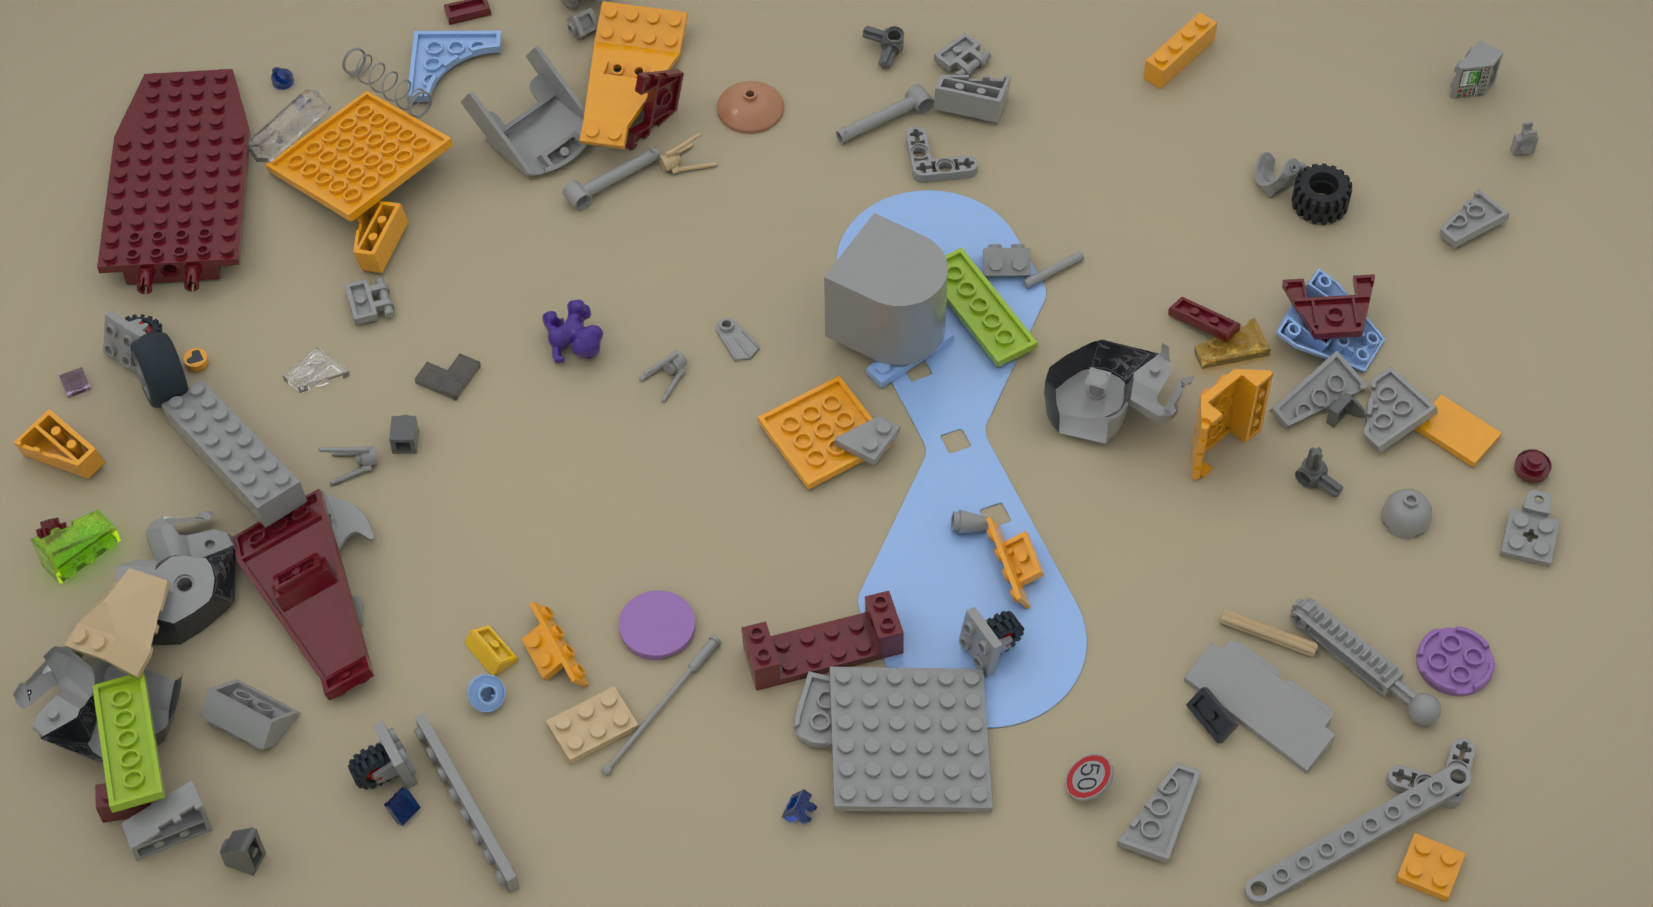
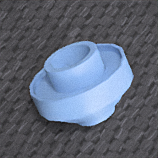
(485, 692)

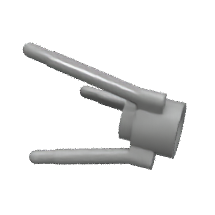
(671, 364)
(364, 456)

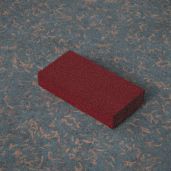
(466, 10)

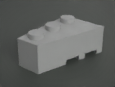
(972, 97)
(167, 822)

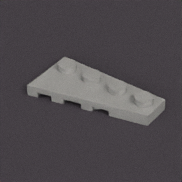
(1318, 390)
(1160, 821)

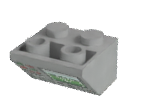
(1476, 72)

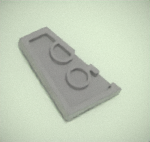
(1474, 219)

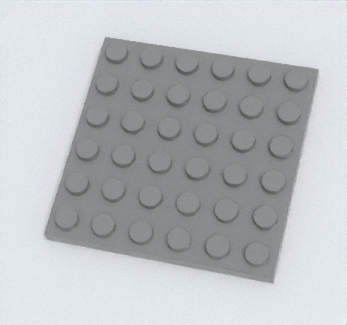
(909, 740)

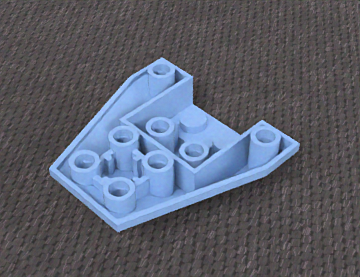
(1355, 350)

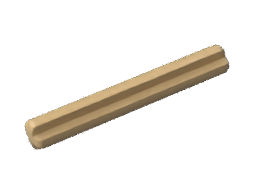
(1269, 633)

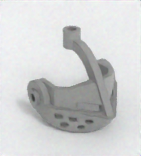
(1266, 178)

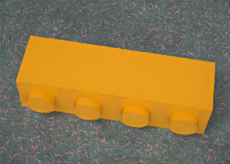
(1180, 50)

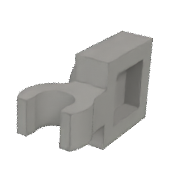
(1525, 141)

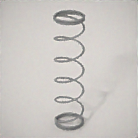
(410, 101)

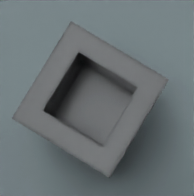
(404, 434)

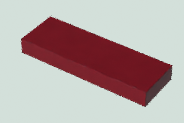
(1204, 319)

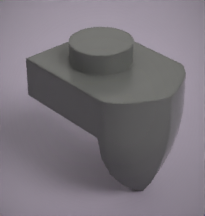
(1344, 405)

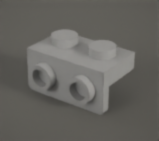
(1007, 261)

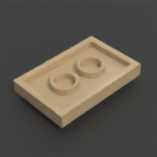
(592, 725)

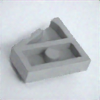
(869, 439)

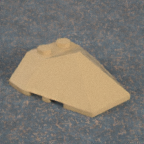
(122, 623)

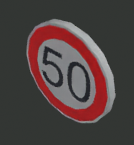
(1089, 777)

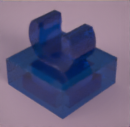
(402, 806)
(796, 807)

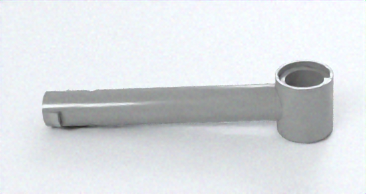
(915, 98)
(581, 195)

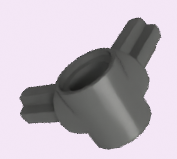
(889, 47)
(1314, 473)

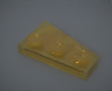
(1243, 346)

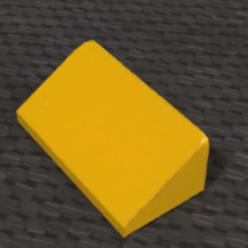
(490, 650)

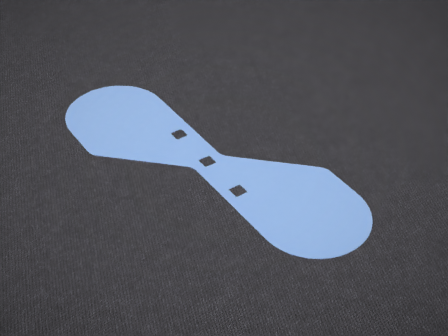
(924, 563)

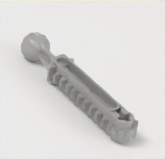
(1362, 659)

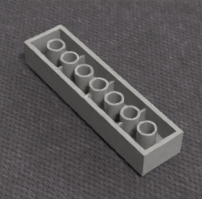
(234, 454)

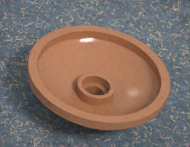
(750, 107)

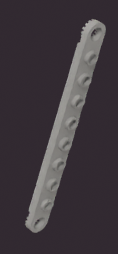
(1357, 834)

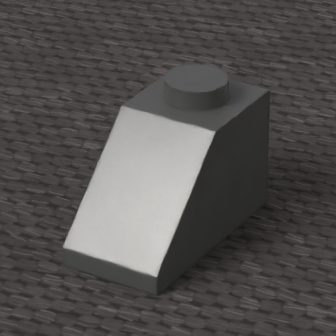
(243, 851)

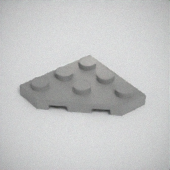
(1394, 409)

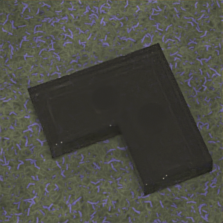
(451, 381)

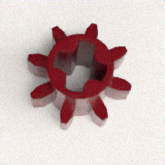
(48, 525)

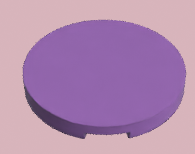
(657, 625)
(1455, 661)

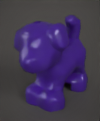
(561, 334)

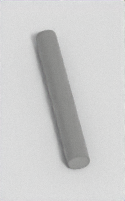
(1055, 268)

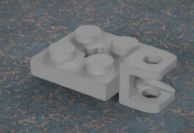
(1533, 520)

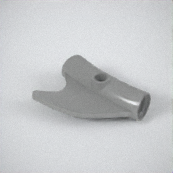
(347, 520)

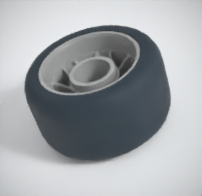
(158, 368)

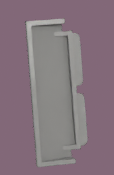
(1264, 704)

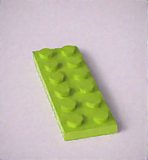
(985, 311)
(128, 742)

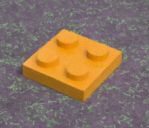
(1430, 867)

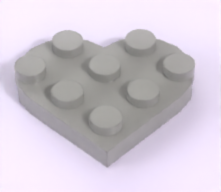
(813, 712)

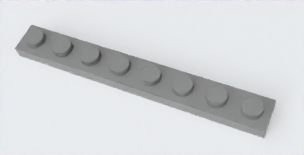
(469, 812)

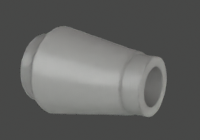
(968, 522)

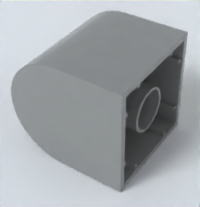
(888, 294)

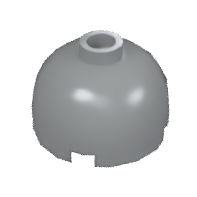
(1407, 513)

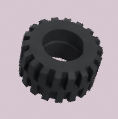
(1321, 207)

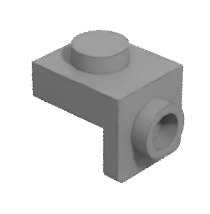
(582, 23)

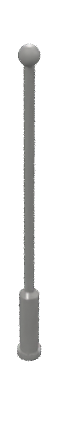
(692, 667)

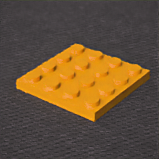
(807, 431)

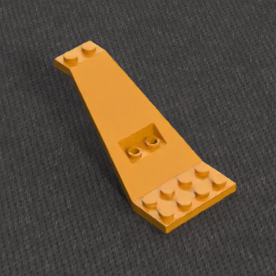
(634, 41)

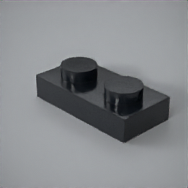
(1212, 715)

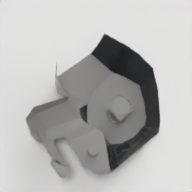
(1097, 383)
(198, 573)
(71, 715)

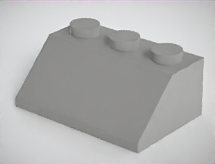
(247, 714)

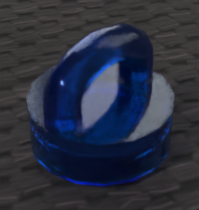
(282, 78)

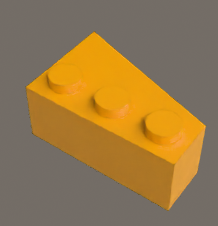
(378, 235)
(59, 446)

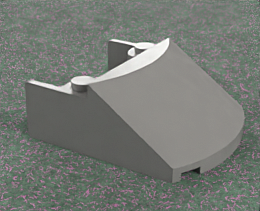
(545, 133)

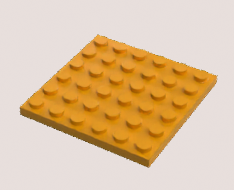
(359, 155)

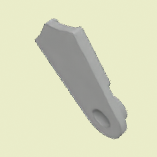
(736, 340)

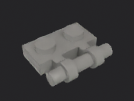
(958, 52)
(362, 303)

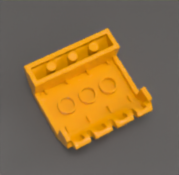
(1233, 406)

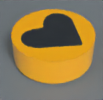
(196, 360)

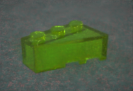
(76, 546)

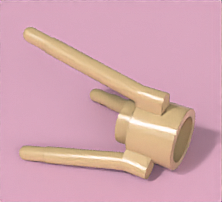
(671, 159)

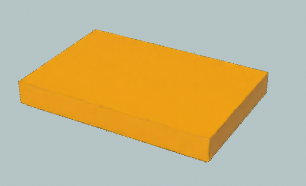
(1459, 432)

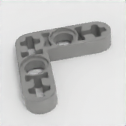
(927, 164)
(1409, 773)

